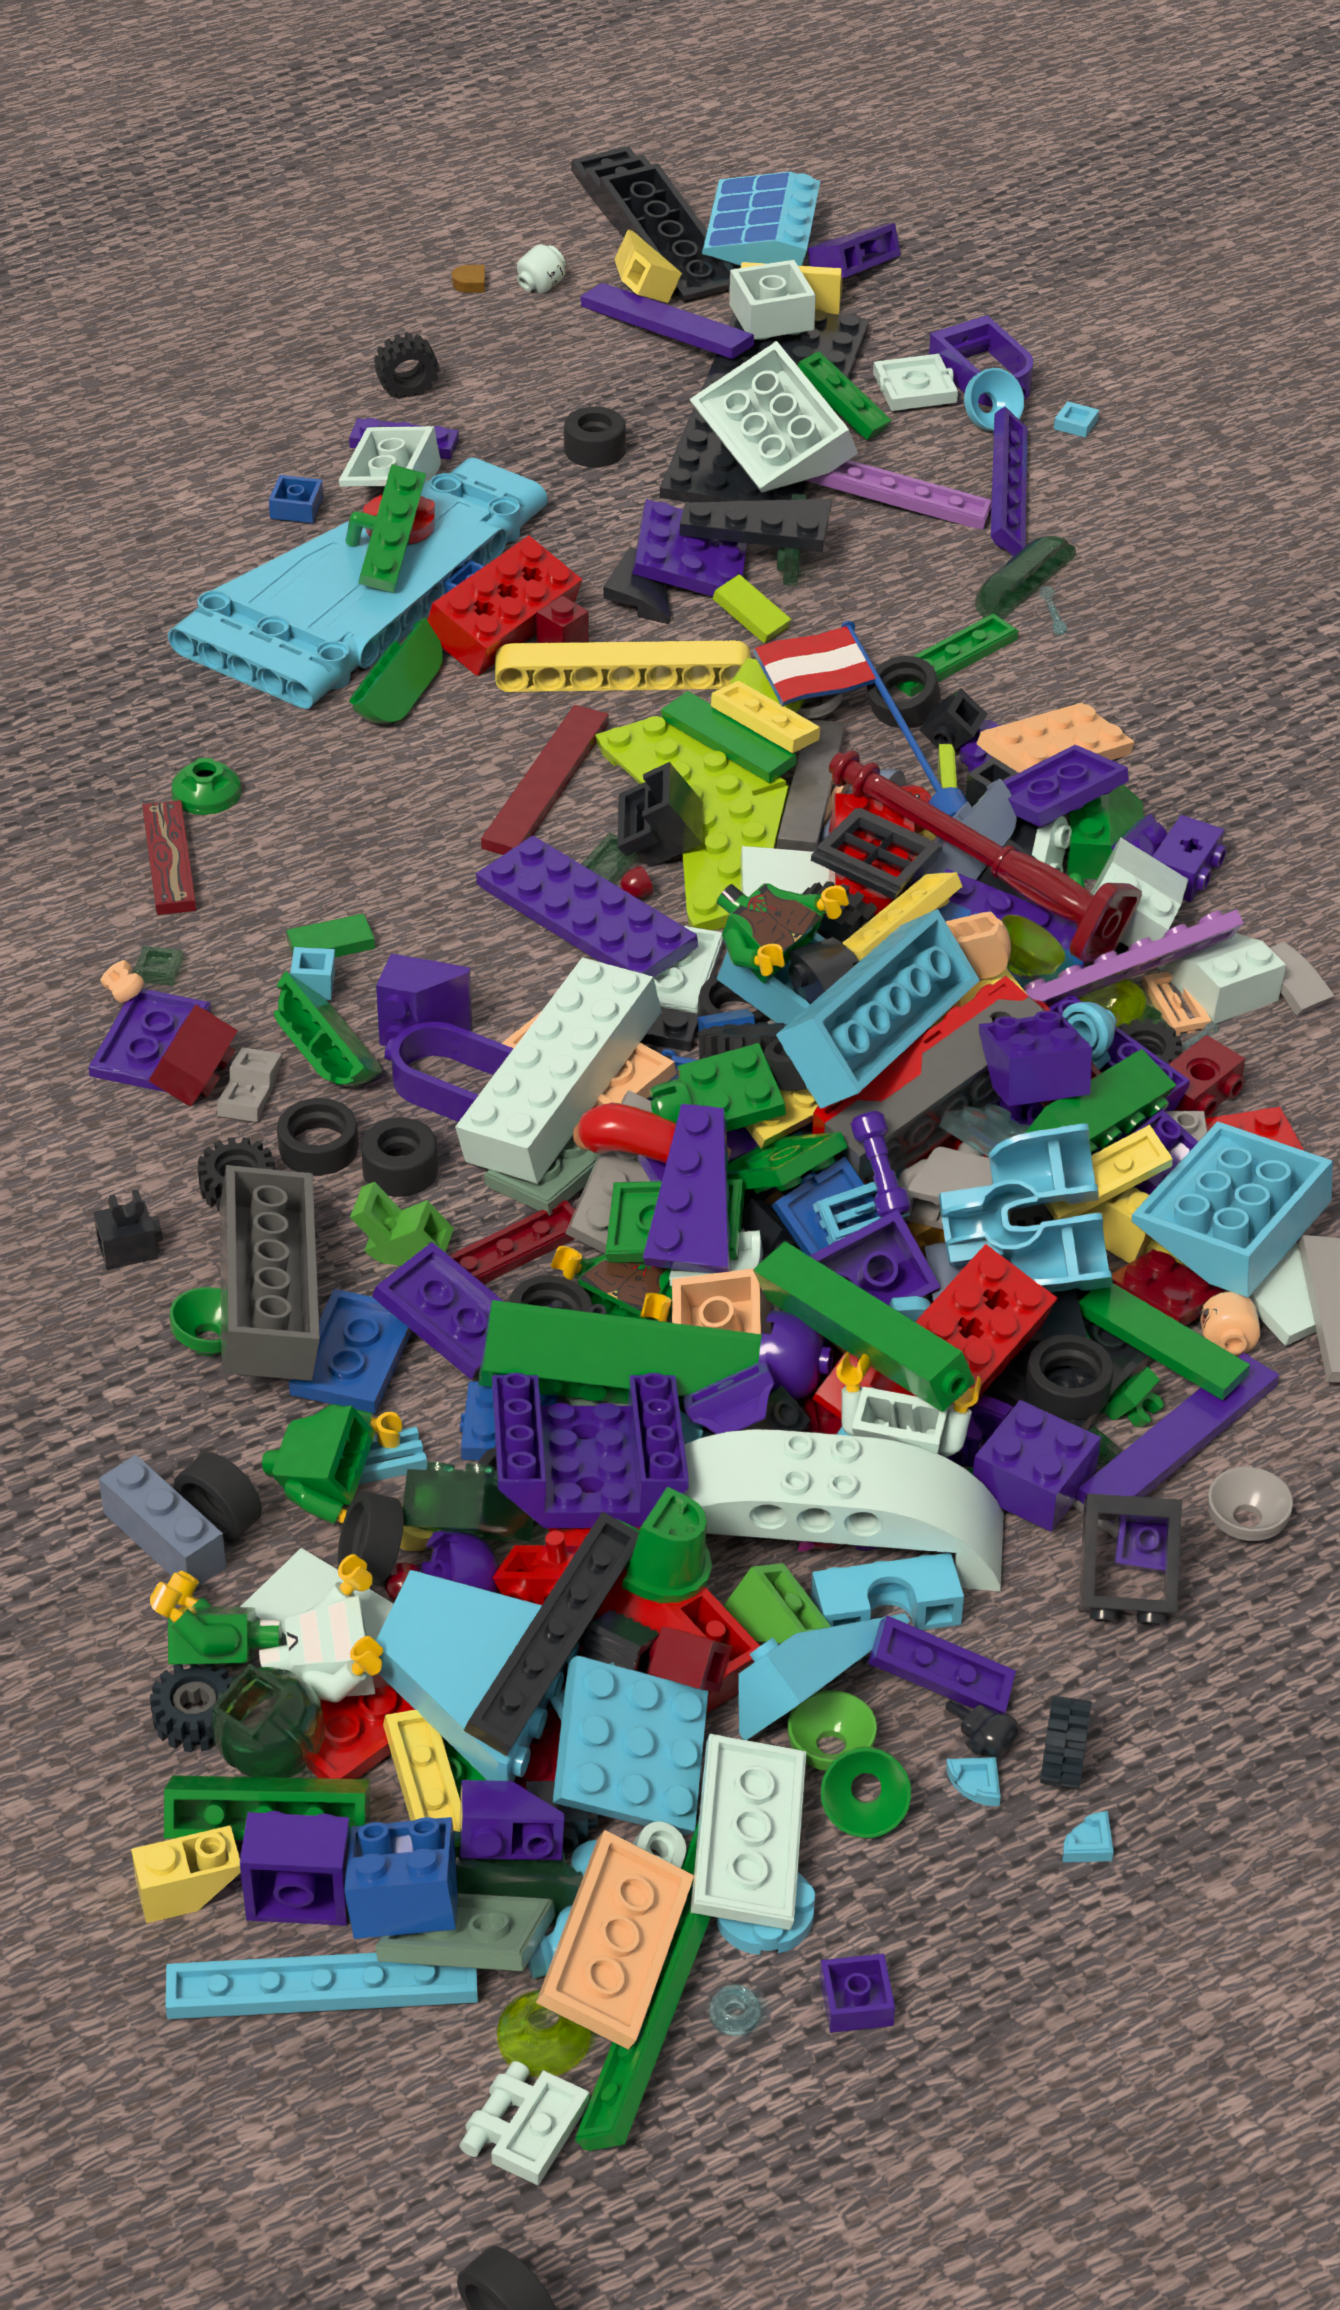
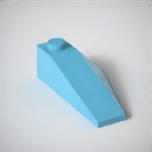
(798, 1668)

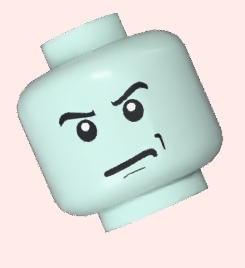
(541, 269)

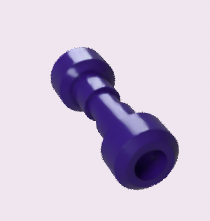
(870, 1130)

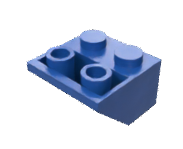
(402, 1878)

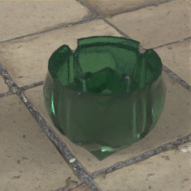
(284, 1733)

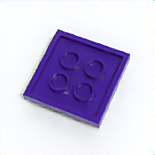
(683, 560)

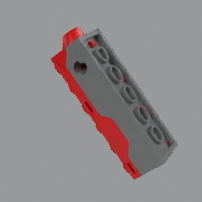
(933, 1075)

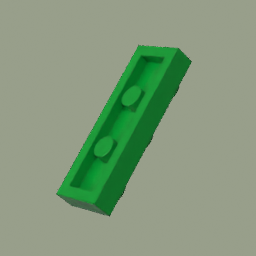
(844, 396)

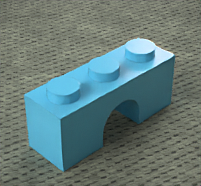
(920, 1585)

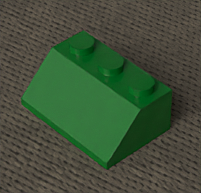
(1097, 828)

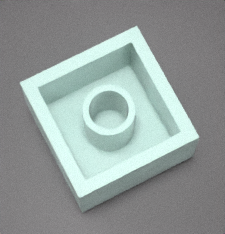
(772, 299)

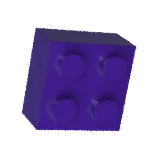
(1141, 1546)
(857, 1993)

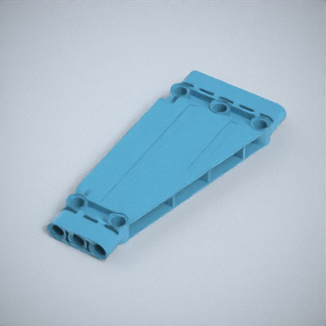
(308, 622)

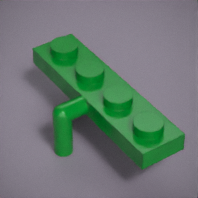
(389, 527)

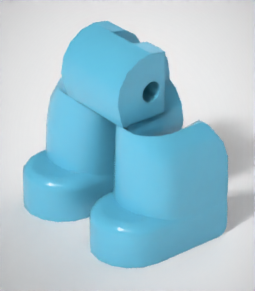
(1025, 1173)

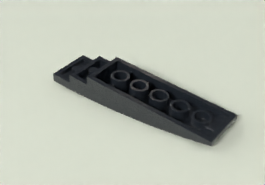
(647, 202)

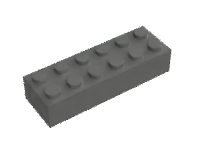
(268, 1274)

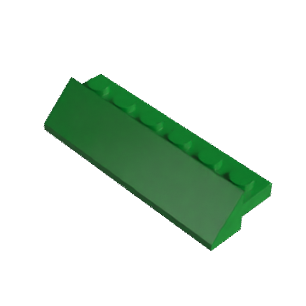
(596, 1352)

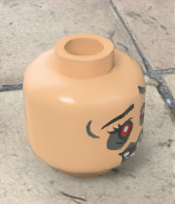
(1230, 1321)

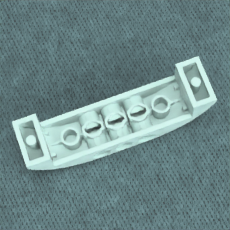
(847, 1494)

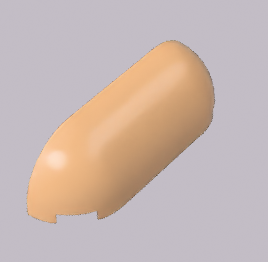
(984, 942)

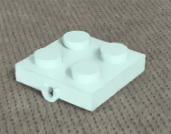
(915, 382)

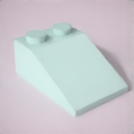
(382, 446)
(1160, 888)
(1230, 977)

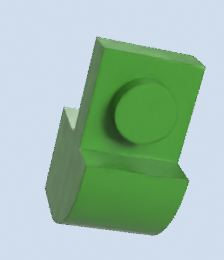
(397, 1233)

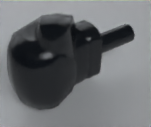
(987, 1730)

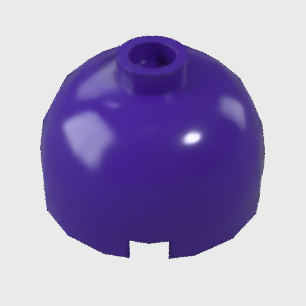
(795, 1354)
(462, 1559)

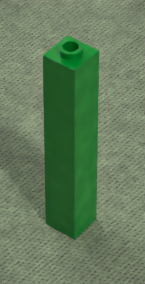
(865, 1326)

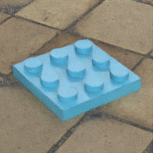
(630, 1745)

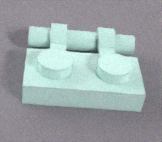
(538, 2128)

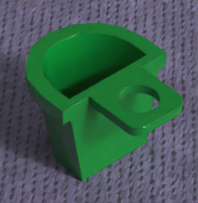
(670, 1551)

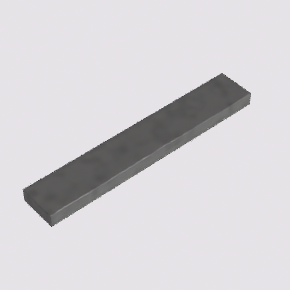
(810, 790)

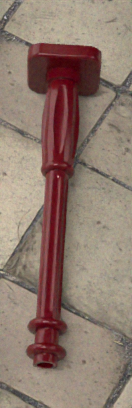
(1098, 917)

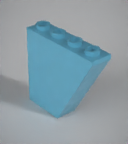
(445, 1652)

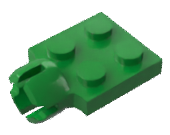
(730, 1080)

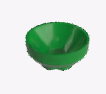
(206, 794)
(194, 1313)
(862, 1817)

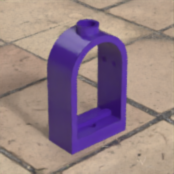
(975, 337)
(446, 1041)

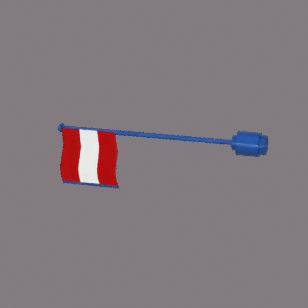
(834, 665)

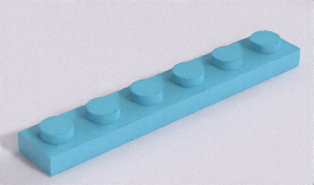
(310, 1985)

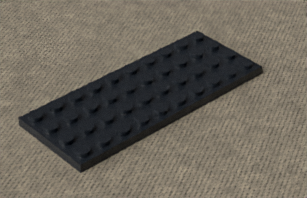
(703, 465)

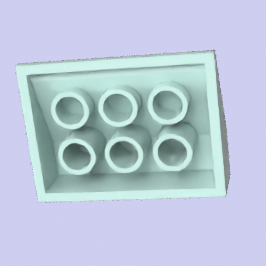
(775, 421)

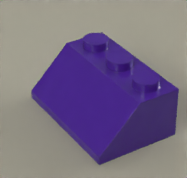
(881, 1261)

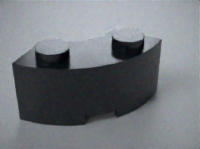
(819, 966)

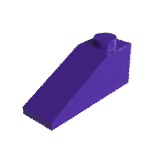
(857, 250)

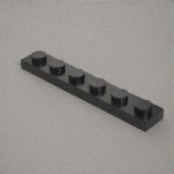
(552, 1634)

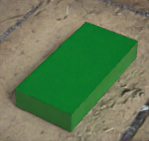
(344, 935)

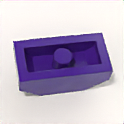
(732, 1401)

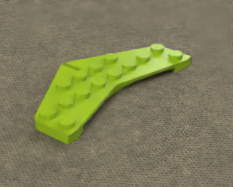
(736, 807)

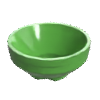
(830, 1715)

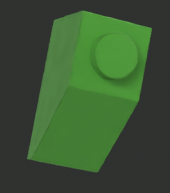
(773, 1605)

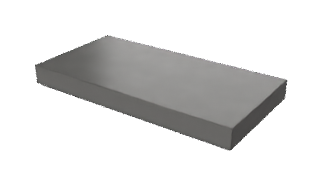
(1322, 1275)

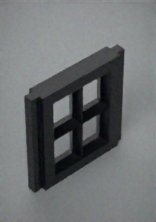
(862, 871)

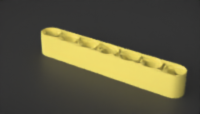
(618, 665)

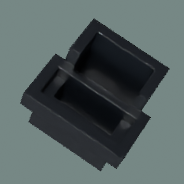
(659, 817)

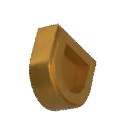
(469, 278)

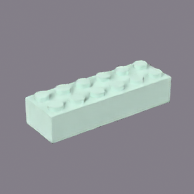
(558, 1070)

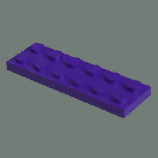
(586, 909)

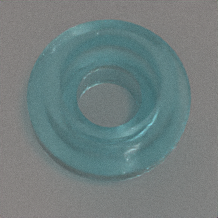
(738, 1998)

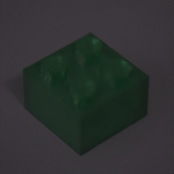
(463, 1502)

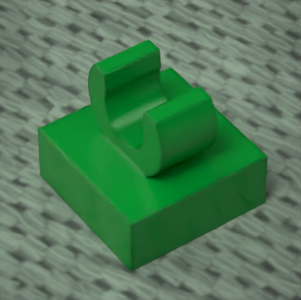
(1133, 1397)

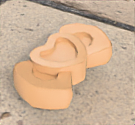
(121, 981)

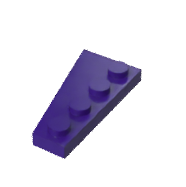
(692, 1205)

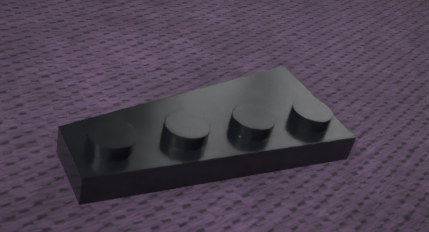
(768, 522)

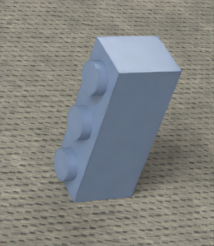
(161, 1521)

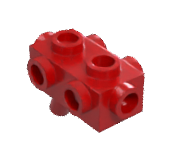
(534, 1569)

